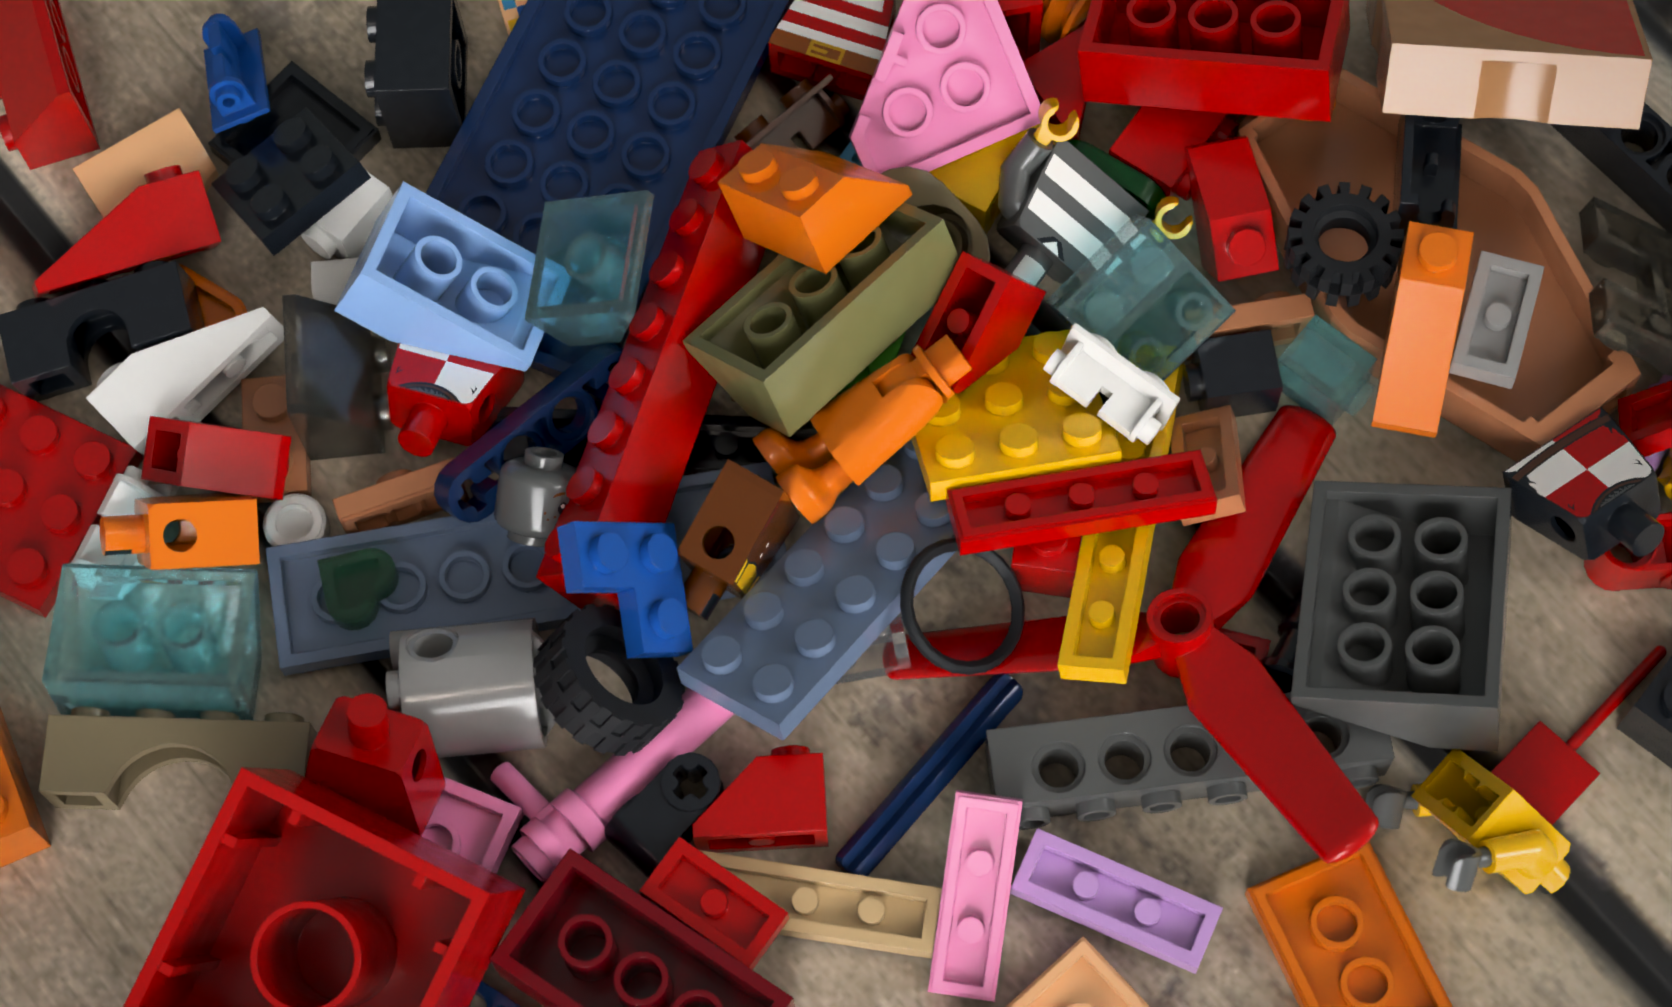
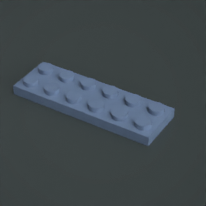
(821, 601)

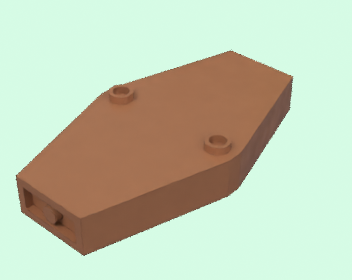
(1562, 365)

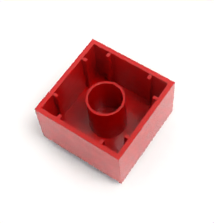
(322, 909)

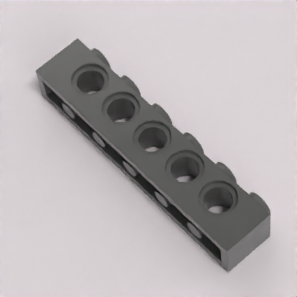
(1148, 738)

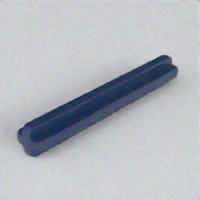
(929, 776)

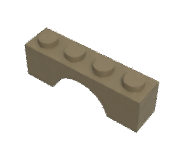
(100, 757)

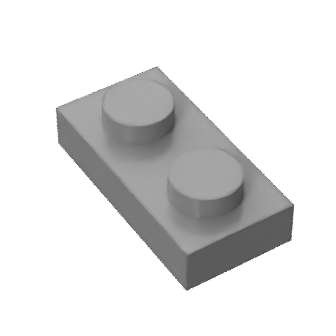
(1496, 319)

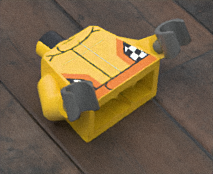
(1489, 819)

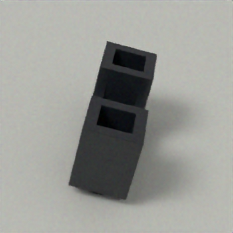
(52, 338)

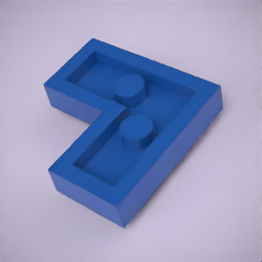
(643, 570)

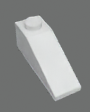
(184, 374)

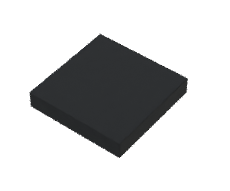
(289, 95)

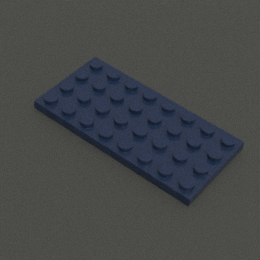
(602, 106)

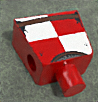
(445, 397)

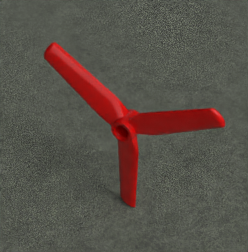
(1220, 678)

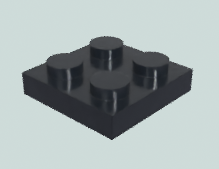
(290, 180)

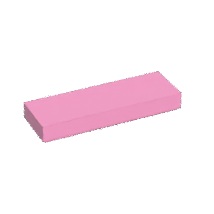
(975, 895)

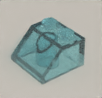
(589, 267)

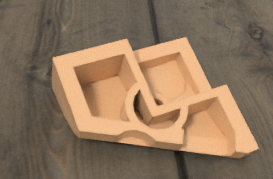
(122, 167)

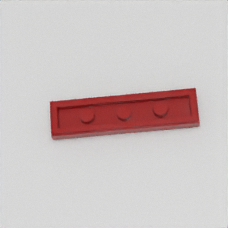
(1080, 502)

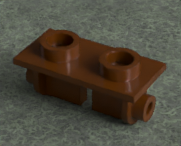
(807, 113)

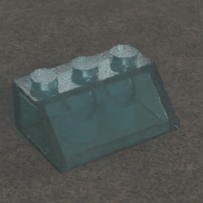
(155, 640)

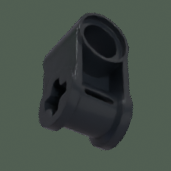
(660, 813)

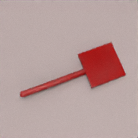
(1550, 770)

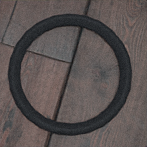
(920, 641)

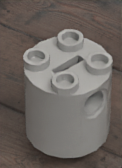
(471, 685)

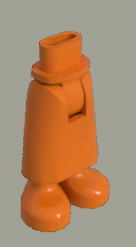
(863, 427)

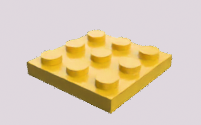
(1013, 426)

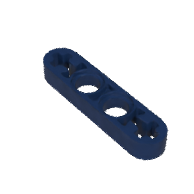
(534, 422)

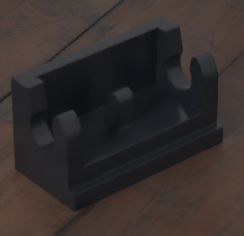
(1427, 170)

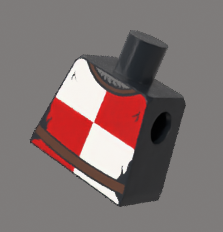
(1588, 490)

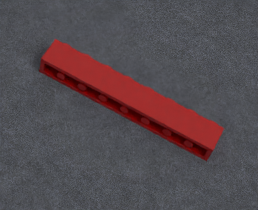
(657, 387)

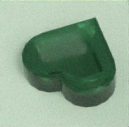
(356, 584)

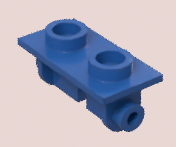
(234, 73)

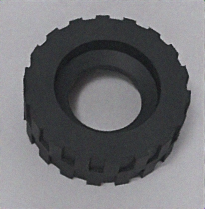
(584, 704)

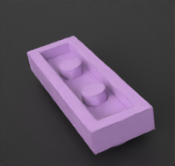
(1116, 900)

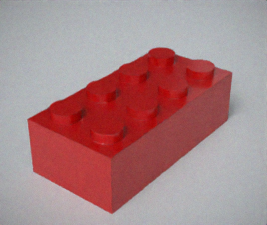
(1216, 55)

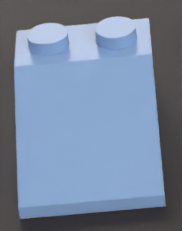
(443, 284)

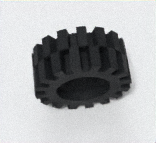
(1348, 212)

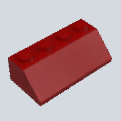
(41, 85)

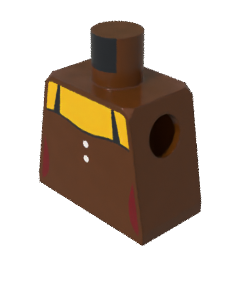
(739, 514)

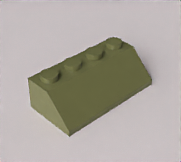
(807, 334)

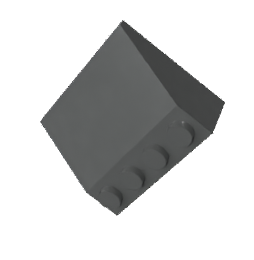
(1406, 610)

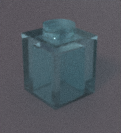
(1326, 371)

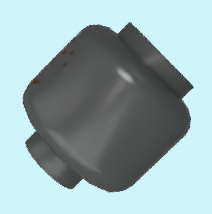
(532, 495)

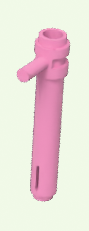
(580, 815)

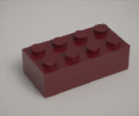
(607, 946)

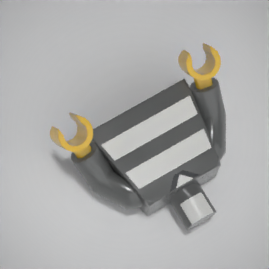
(1061, 204)

